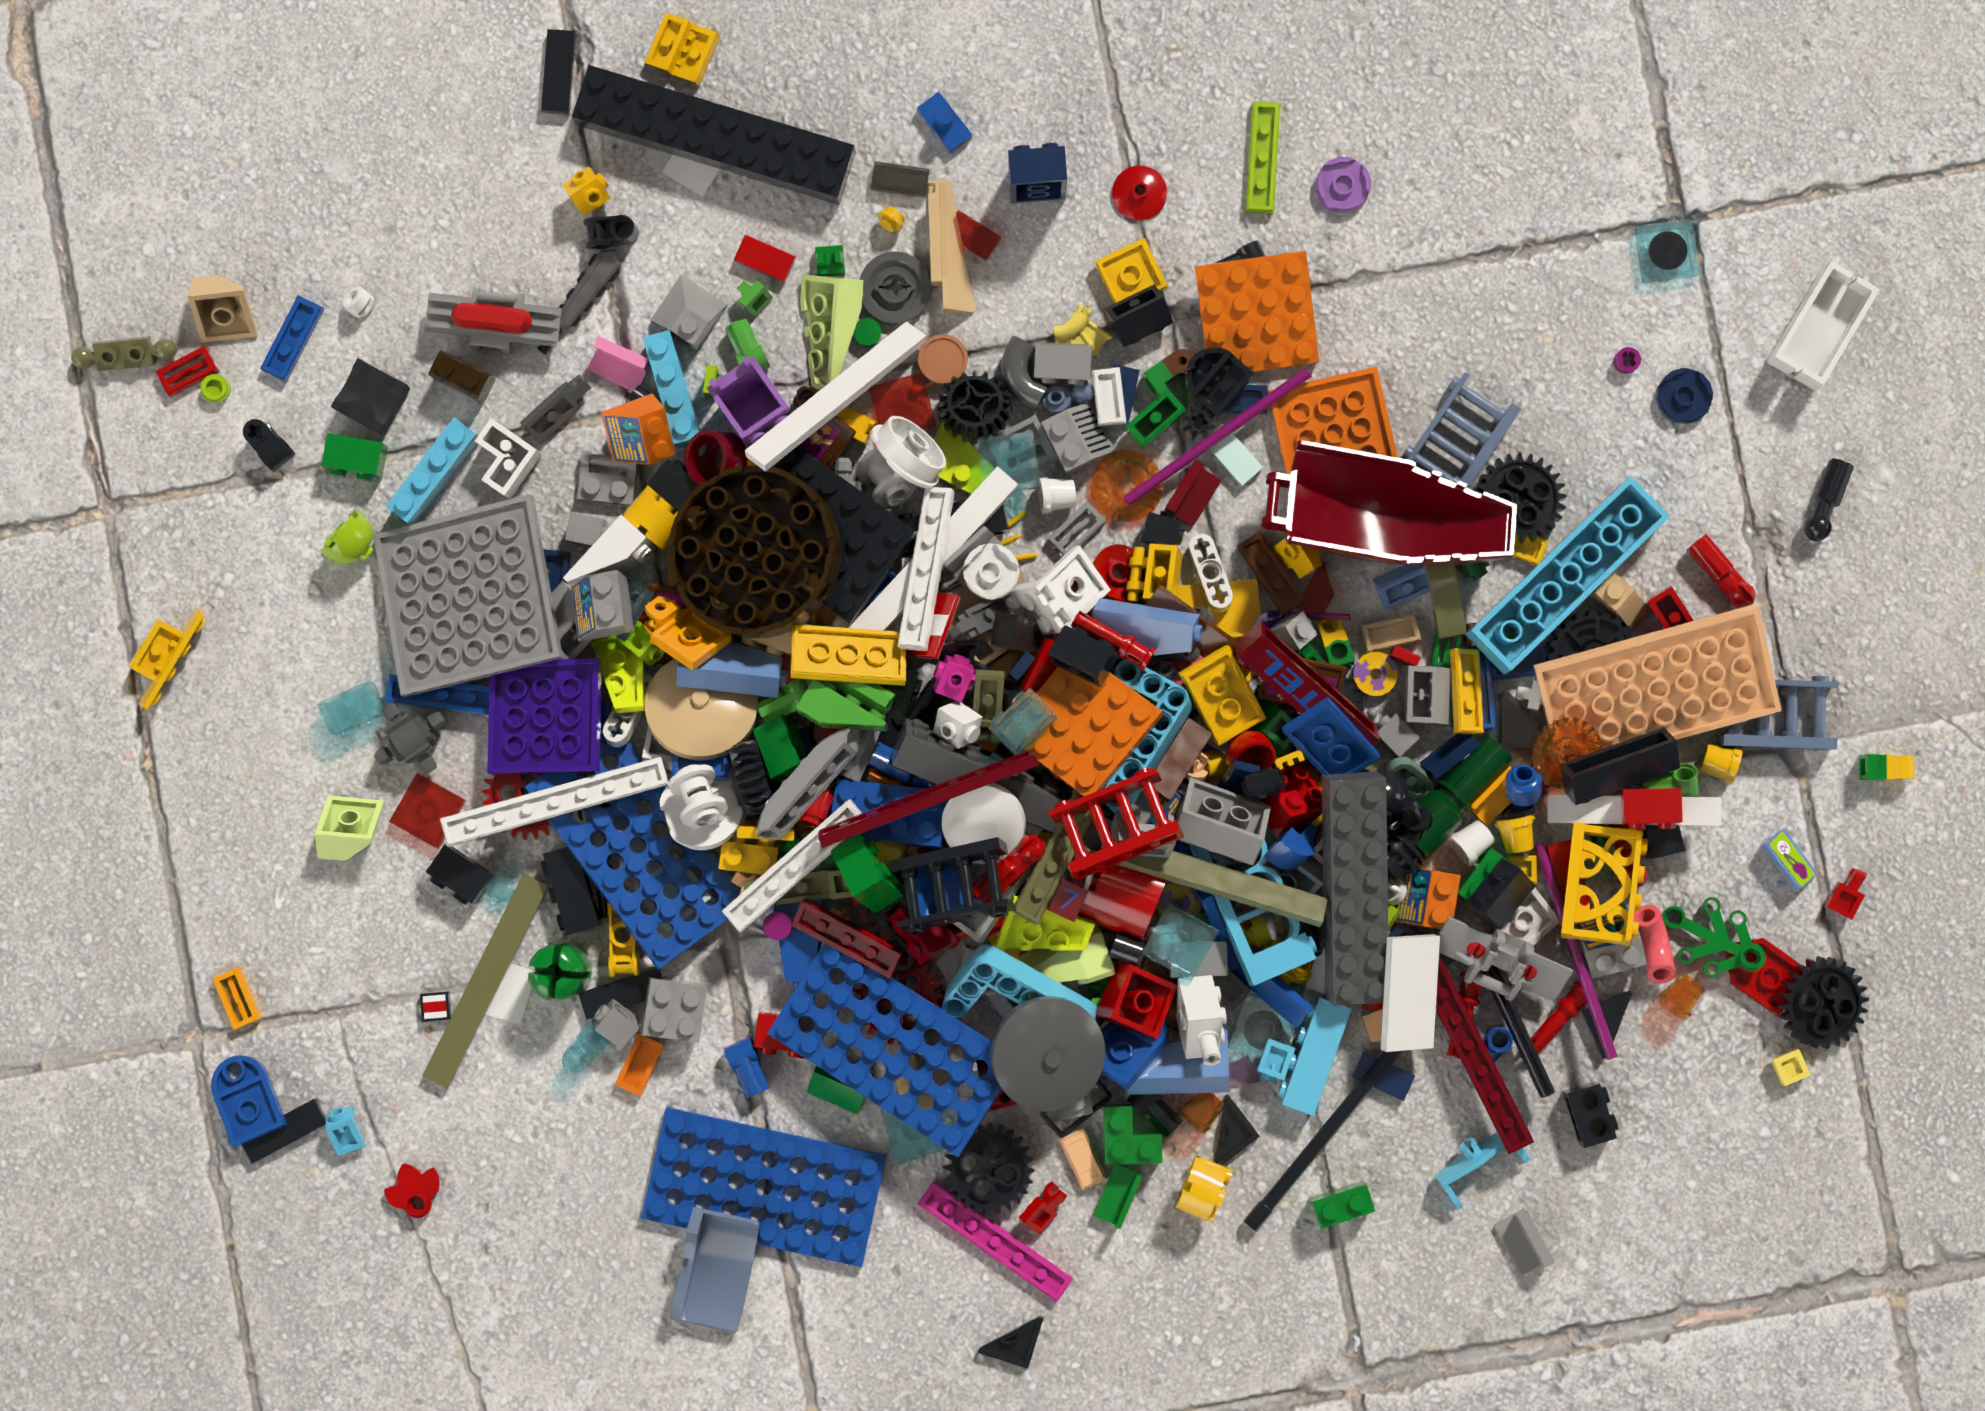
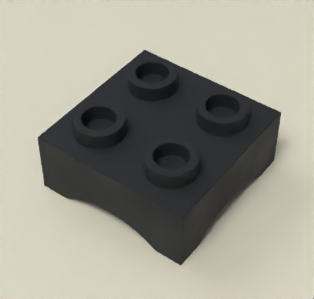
(370, 397)

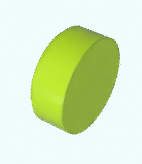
(215, 388)

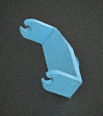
(1472, 1158)

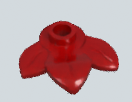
(413, 1185)

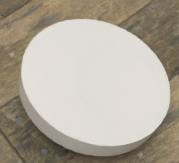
(982, 816)

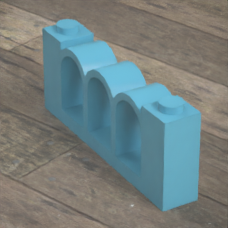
(1271, 961)

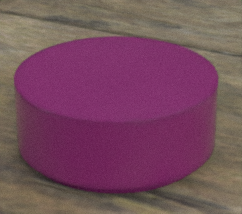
(777, 925)

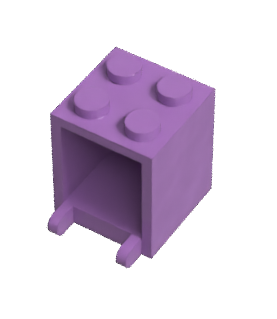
(749, 400)

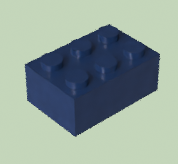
(1037, 173)

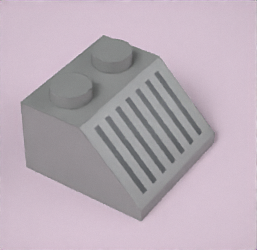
(1077, 437)

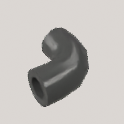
(1017, 376)

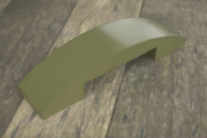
(1446, 601)
(815, 886)

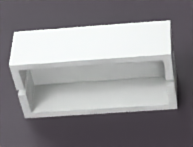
(1823, 326)

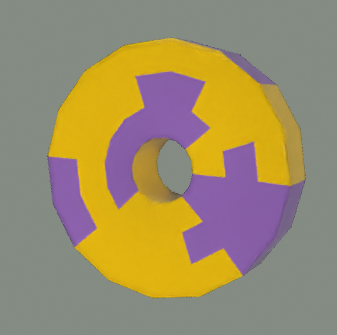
(1386, 668)
(1174, 890)

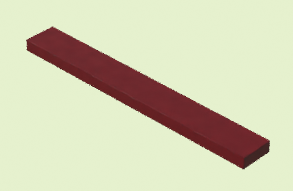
(927, 797)
(1479, 1064)

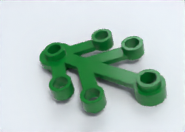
(1717, 940)

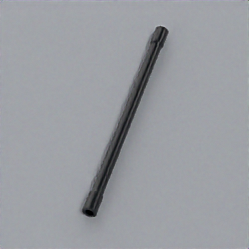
(1265, 1207)

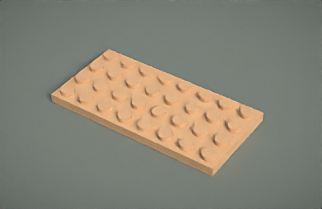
(1671, 678)

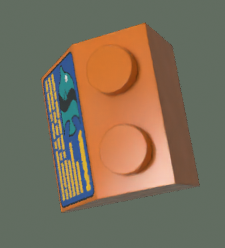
(638, 431)
(1429, 898)

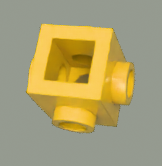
(587, 190)

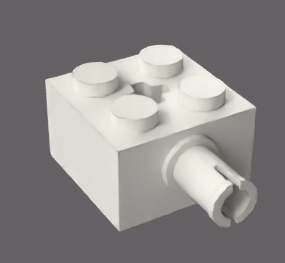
(1200, 1019)

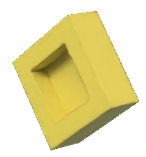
(1790, 1067)

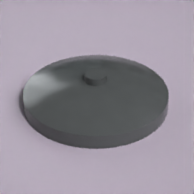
(1047, 1053)

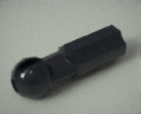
(1829, 495)

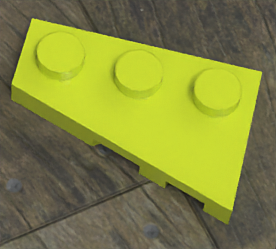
(962, 462)
(622, 674)
(1051, 932)

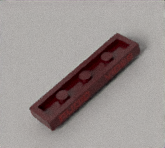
(847, 938)

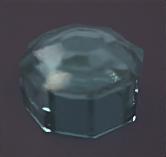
(500, 889)

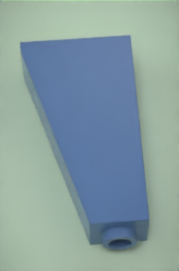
(1151, 626)
(736, 671)
(1175, 1074)

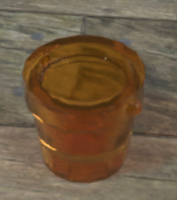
(1681, 996)
(1202, 1111)

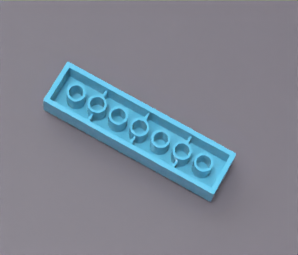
(1567, 575)

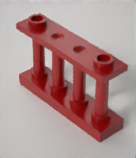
(1111, 851)

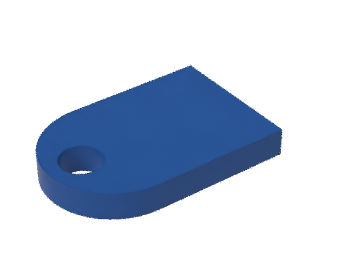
(1129, 1053)
(246, 1103)

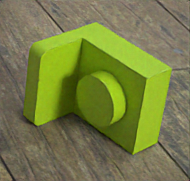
(640, 644)

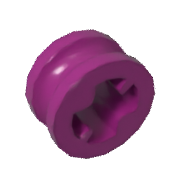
(1618, 359)

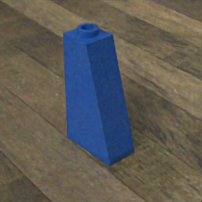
(799, 947)

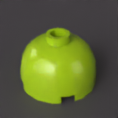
(350, 540)

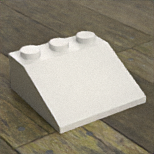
(619, 548)

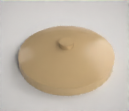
(695, 720)

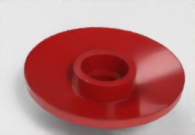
(1139, 206)
(1116, 558)

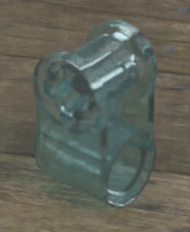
(589, 1044)

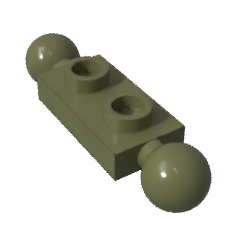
(124, 353)

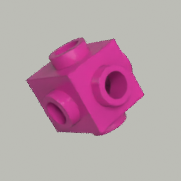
(954, 686)

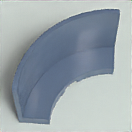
(718, 1270)

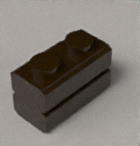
(461, 376)

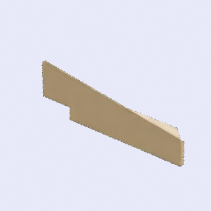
(947, 251)

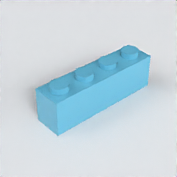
(672, 387)
(433, 472)
(1314, 1056)

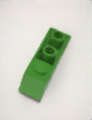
(831, 710)

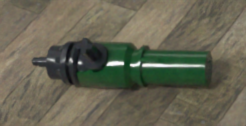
(1440, 811)

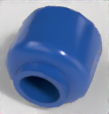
(1523, 785)

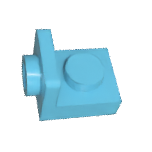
(1275, 1060)
(344, 1130)

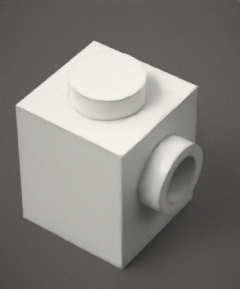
(957, 724)

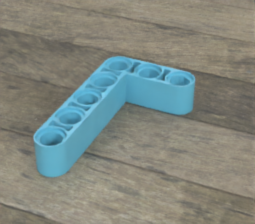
(1159, 739)
(1007, 976)

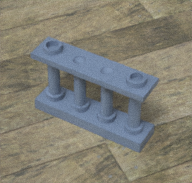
(1486, 439)
(1791, 737)

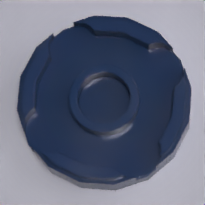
(1684, 396)

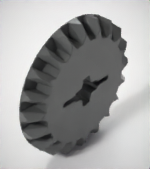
(909, 273)

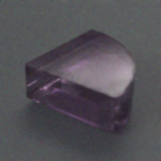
(1243, 1071)

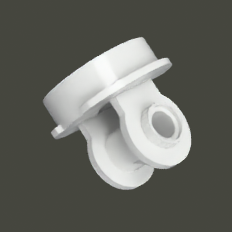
(900, 461)
(700, 810)

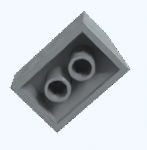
(1222, 821)

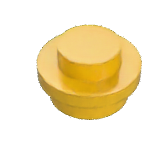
(891, 219)

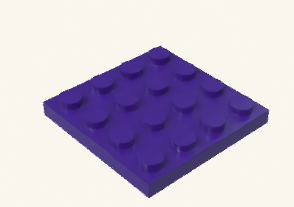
(546, 718)

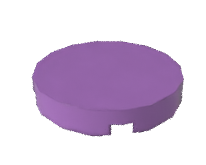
(1343, 185)

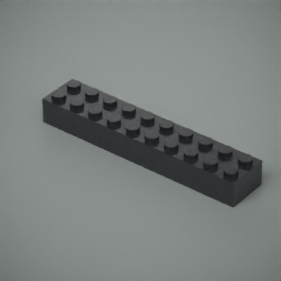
(714, 134)

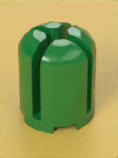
(548, 983)

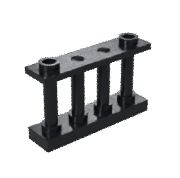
(935, 863)

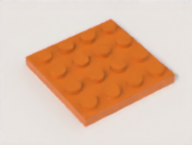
(1259, 310)
(1335, 412)
(1092, 729)

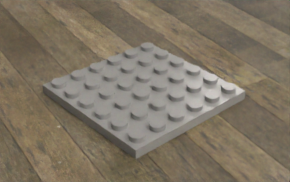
(467, 596)

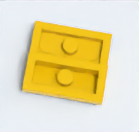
(682, 49)

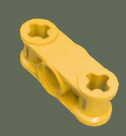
(621, 952)

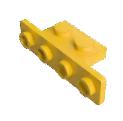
(160, 653)

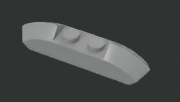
(806, 783)

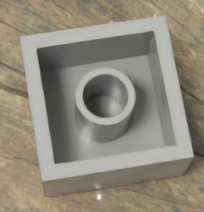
(673, 1009)

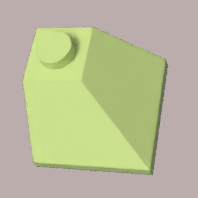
(346, 826)

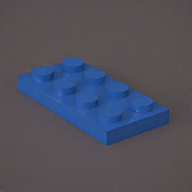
(916, 829)

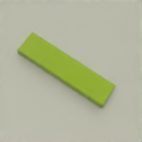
(1263, 157)

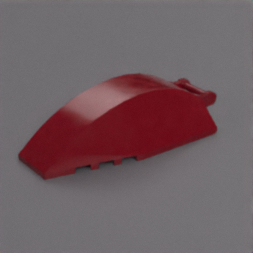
(1386, 510)

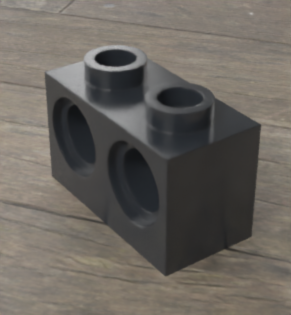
(1584, 1117)

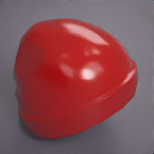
(1251, 748)

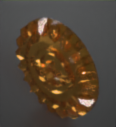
(1108, 494)
(1567, 732)

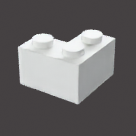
(513, 459)

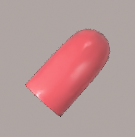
(1656, 944)

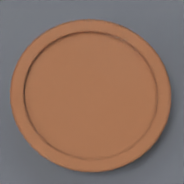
(942, 358)

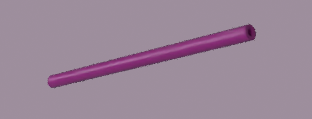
(1217, 436)
(1576, 954)

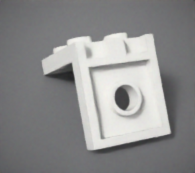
(1051, 597)

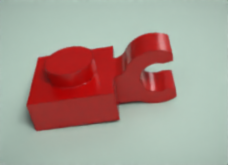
(1845, 897)
(1041, 1211)

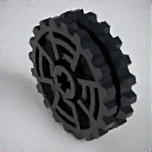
(1585, 634)

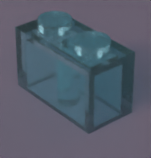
(352, 709)
(1022, 721)

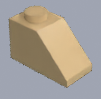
(1620, 601)

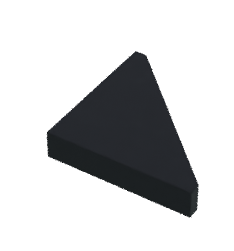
(1613, 1012)
(1234, 1132)
(1016, 1345)

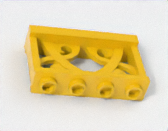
(1577, 913)

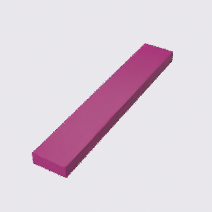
(996, 1241)

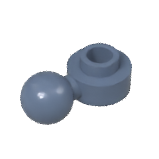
(1080, 393)

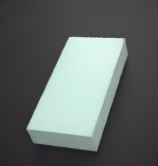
(1236, 459)

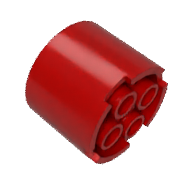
(1122, 900)

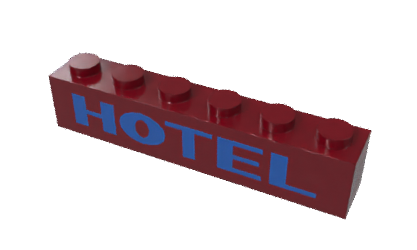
(1294, 678)

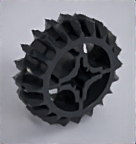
(994, 397)
(750, 776)

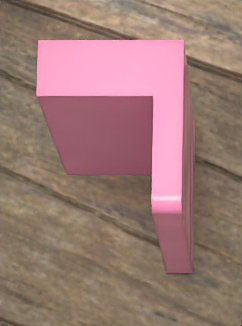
(618, 364)

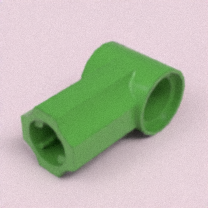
(745, 344)
(786, 701)
(1683, 778)

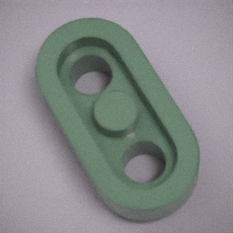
(1415, 776)

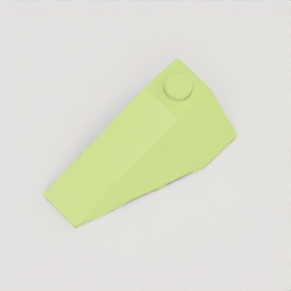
(832, 315)
(1073, 965)

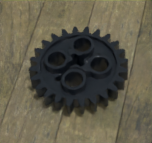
(1530, 476)
(1803, 1018)
(999, 1192)

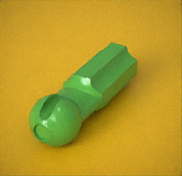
(868, 694)

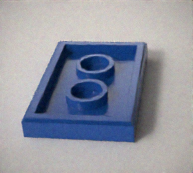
(1330, 740)

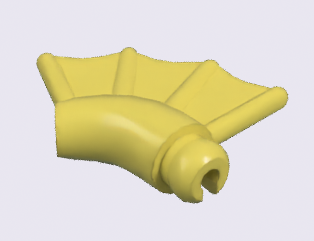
(1081, 331)

